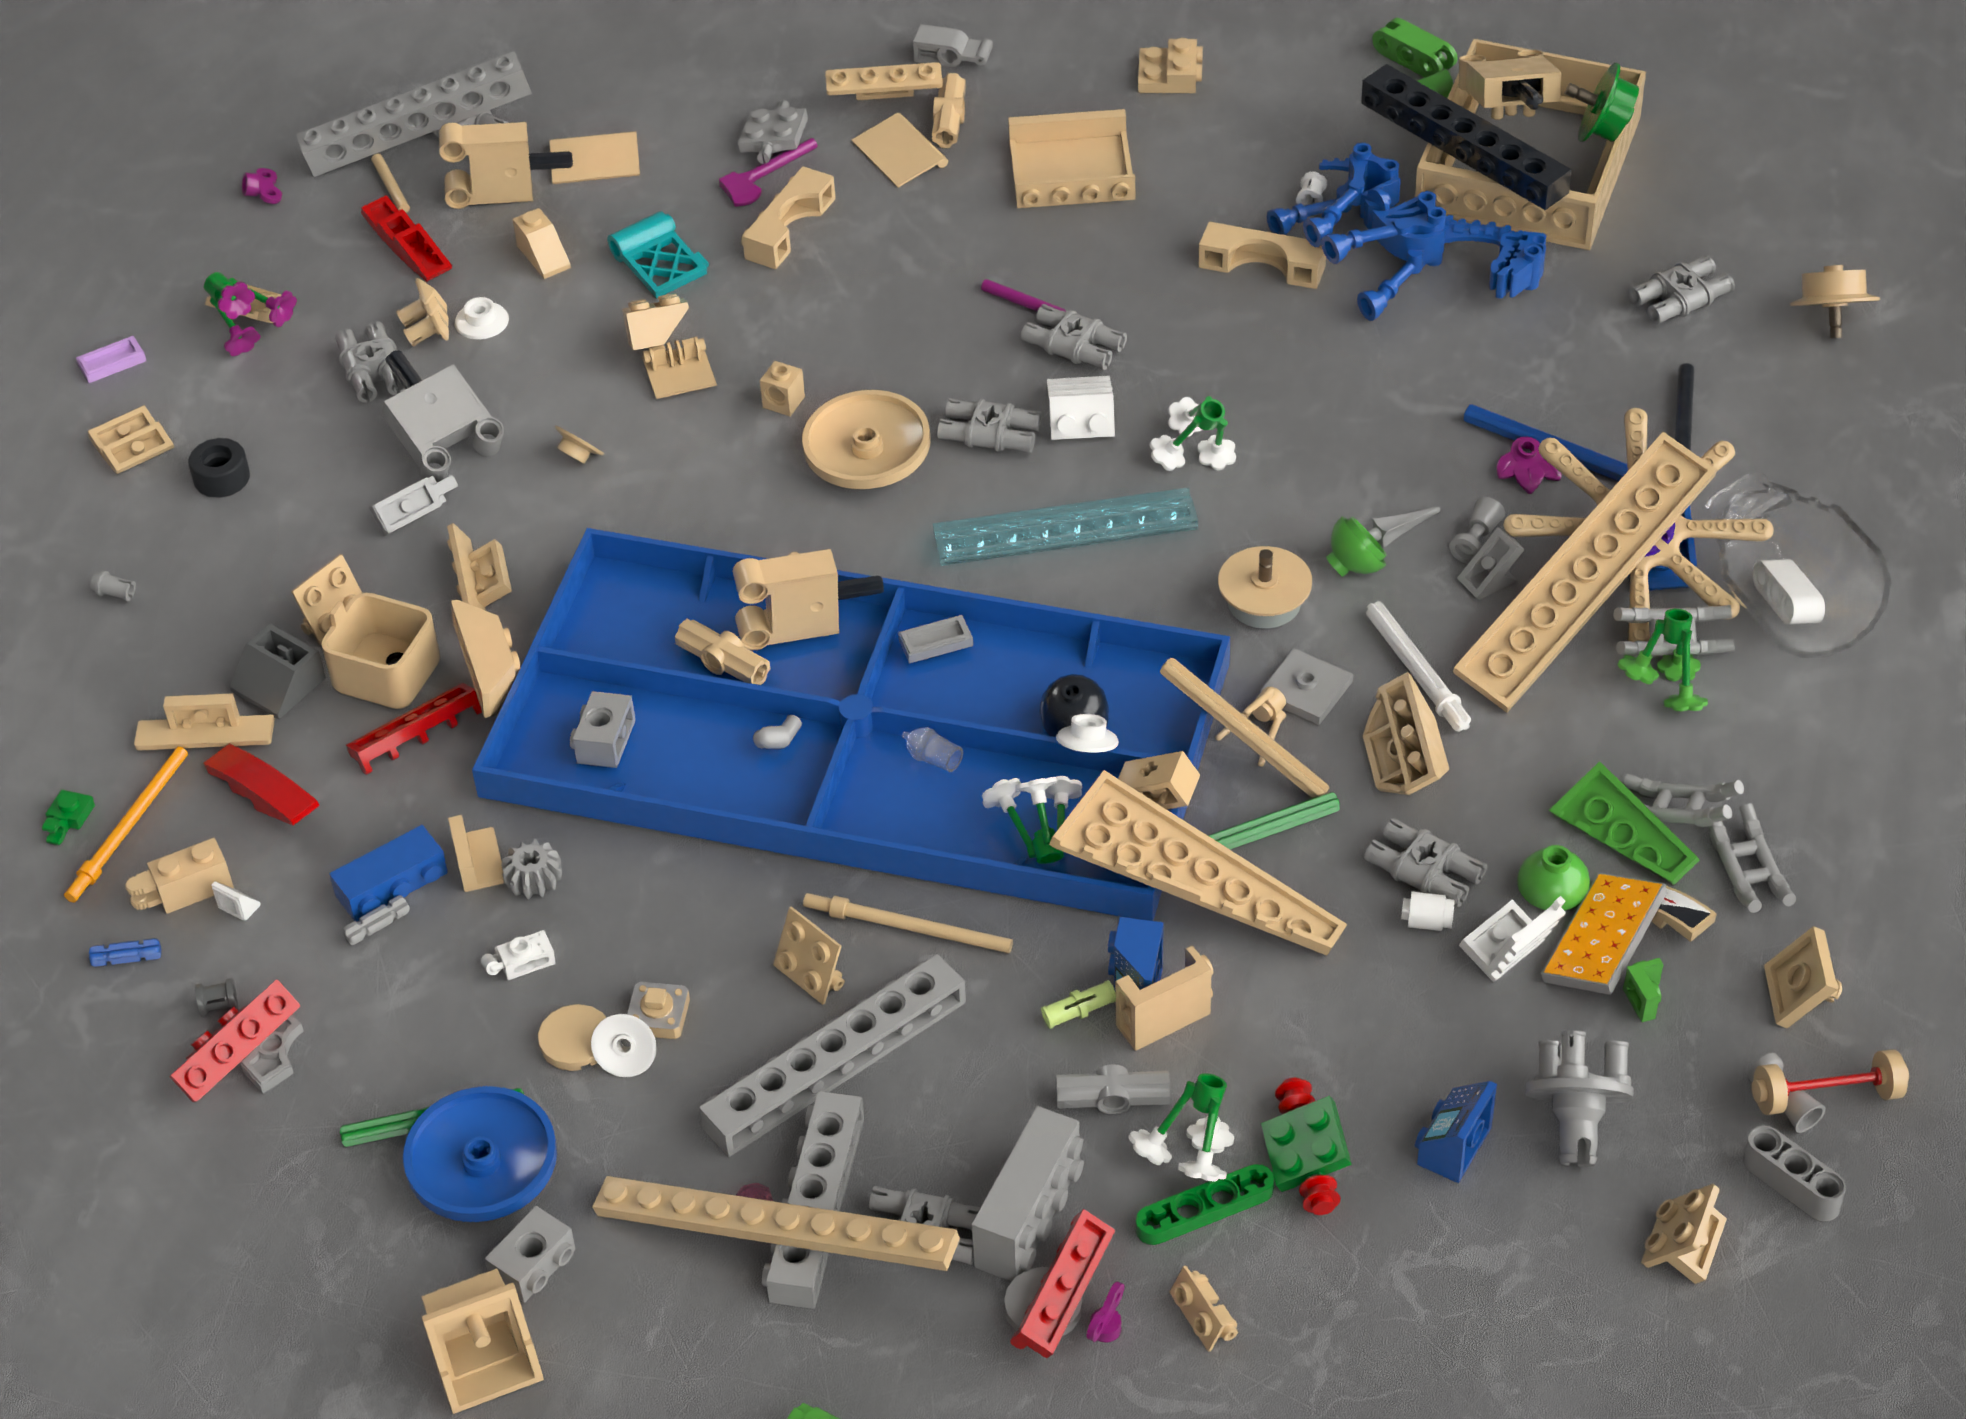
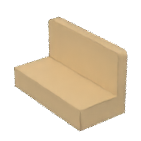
(476, 855)

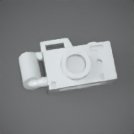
(520, 956)

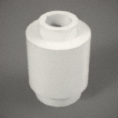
(1428, 911)

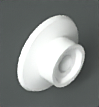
(481, 319)
(1087, 734)
(616, 1057)

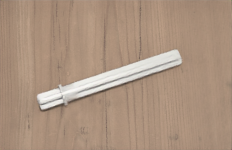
(1446, 703)

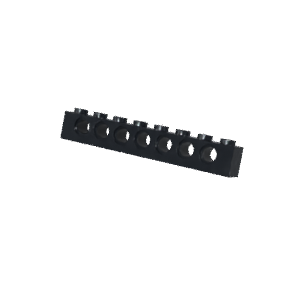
(1466, 137)

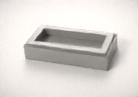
(935, 639)

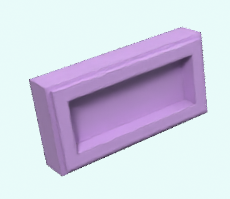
(111, 359)

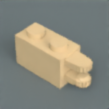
(180, 878)

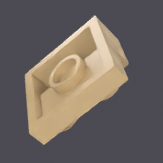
(1171, 68)

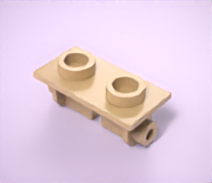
(1195, 1299)

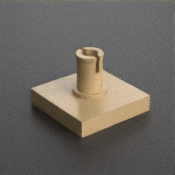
(1801, 977)

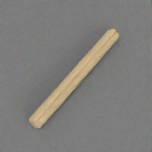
(1244, 728)

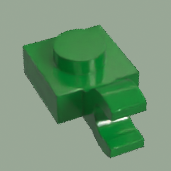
(66, 812)

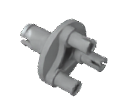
(1577, 1094)

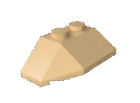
(486, 654)
(1403, 739)

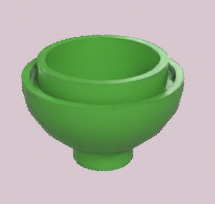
(1354, 548)
(1553, 874)

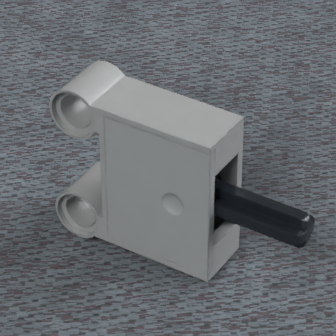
(437, 415)

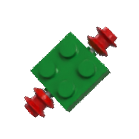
(1306, 1145)

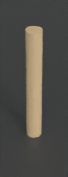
(390, 183)

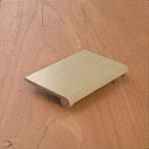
(899, 150)
(598, 157)

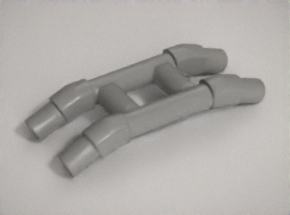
(1699, 614)
(1695, 793)
(1755, 845)

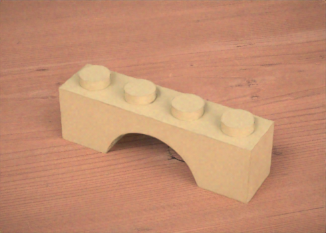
(804, 196)
(1229, 246)

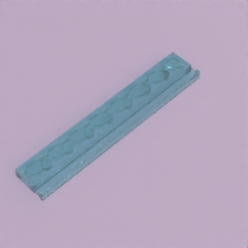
(1065, 526)

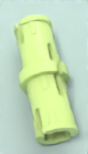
(1061, 1010)

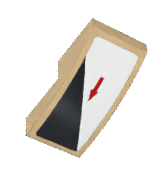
(1683, 914)

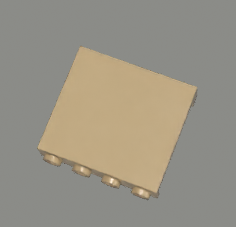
(1071, 158)

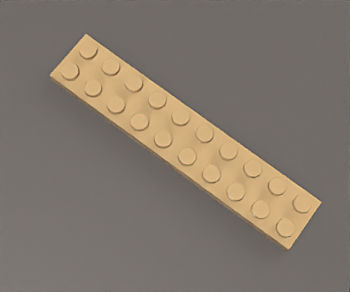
(1584, 572)

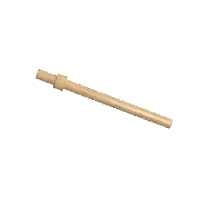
(841, 908)

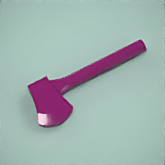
(741, 186)

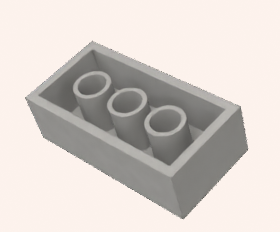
(1027, 1194)

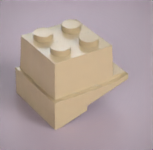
(480, 1340)

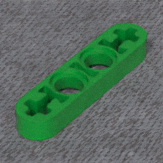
(1202, 1199)

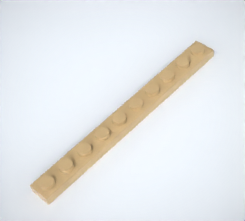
(777, 1223)

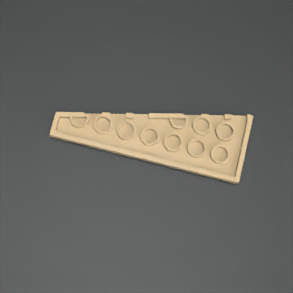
(1153, 846)

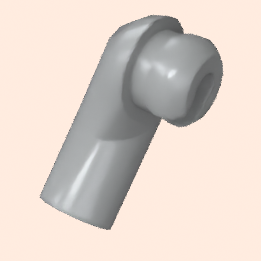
(777, 736)

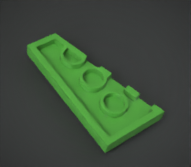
(1618, 819)

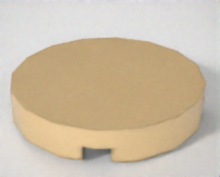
(567, 1036)

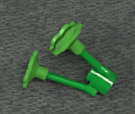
(1678, 666)

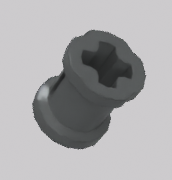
(216, 996)

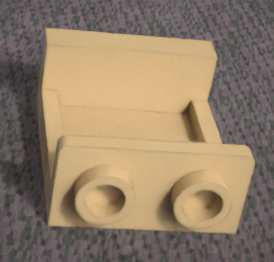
(1166, 1004)

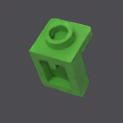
(1642, 987)

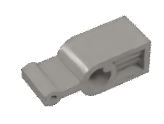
(948, 47)

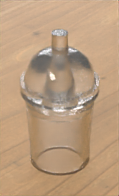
(934, 749)

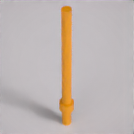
(91, 869)

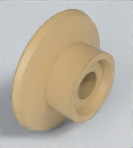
(575, 446)

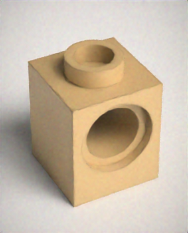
(782, 388)

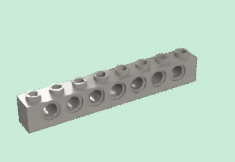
(413, 114)
(832, 1055)

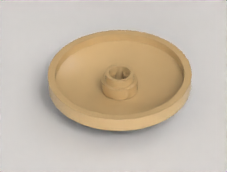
(866, 439)

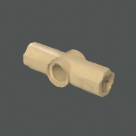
(949, 110)
(722, 652)

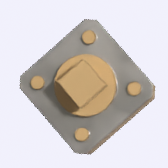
(660, 1007)

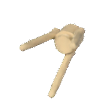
(1264, 708)

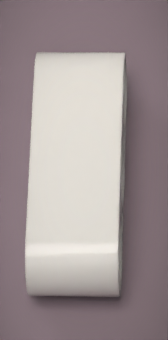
(1788, 591)

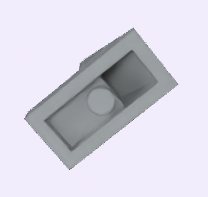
(1490, 565)

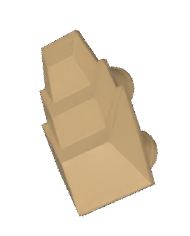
(428, 305)

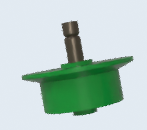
(1608, 107)

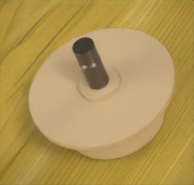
(1832, 290)

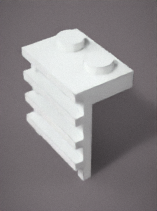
(1081, 407)
(1509, 937)

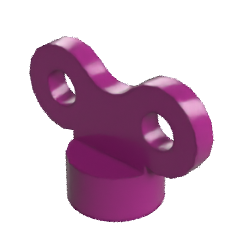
(256, 184)
(1106, 1321)

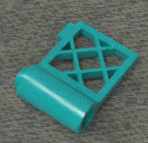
(646, 240)

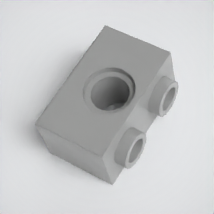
(603, 729)
(535, 1235)

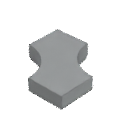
(269, 1060)

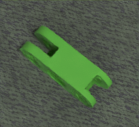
(1413, 47)

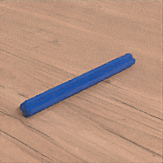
(1513, 430)

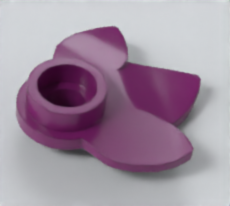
(1526, 467)

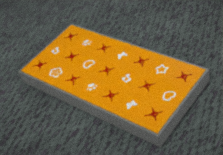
(1604, 933)

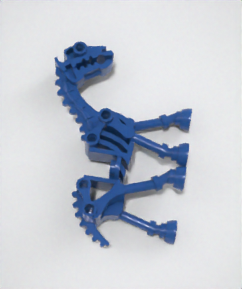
(1408, 231)

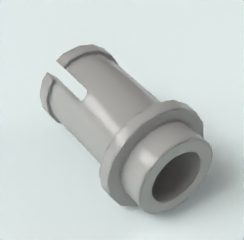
(114, 586)

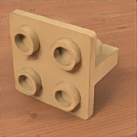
(1686, 1233)

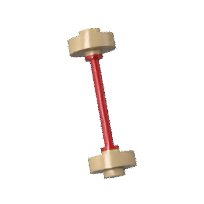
(1888, 1075)

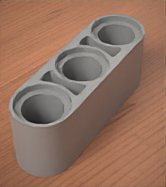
(1805, 1188)

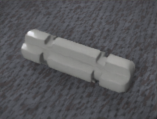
(376, 920)

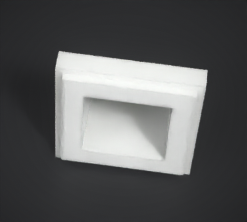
(234, 901)

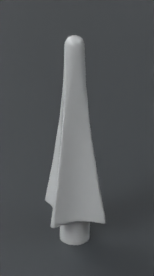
(1390, 528)

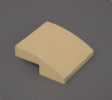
(130, 439)

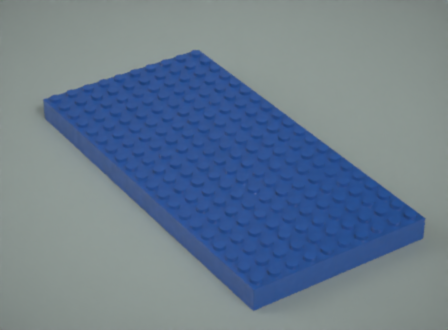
(846, 778)

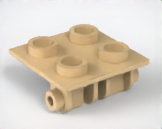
(678, 369)
(322, 592)
(808, 956)

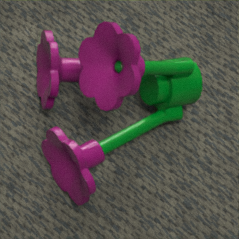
(234, 299)

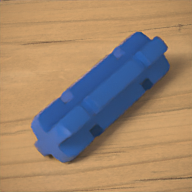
(125, 952)

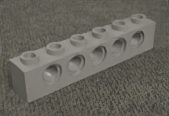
(831, 1114)

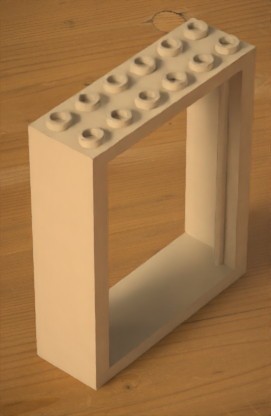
(1474, 196)

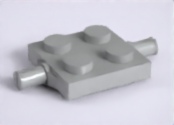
(773, 130)

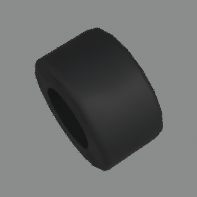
(219, 467)

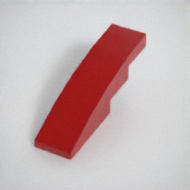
(405, 238)
(262, 784)

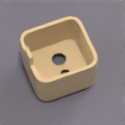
(365, 639)

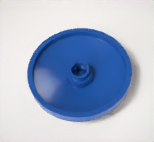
(480, 1154)

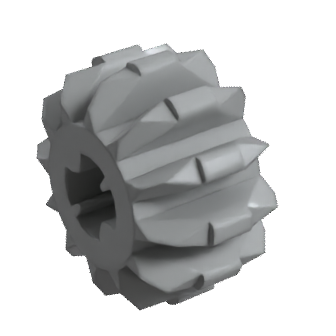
(531, 869)

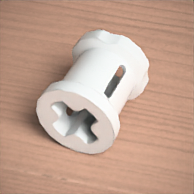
(1311, 191)

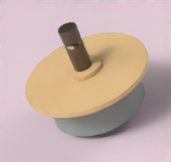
(1264, 585)

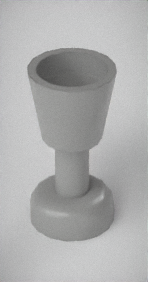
(1484, 518)
(1801, 1107)

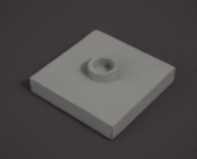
(1309, 685)

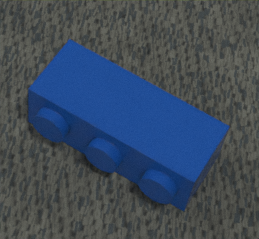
(388, 872)

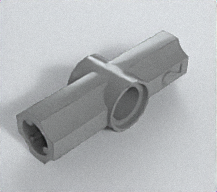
(1113, 1089)

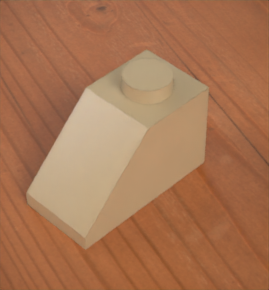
(540, 243)

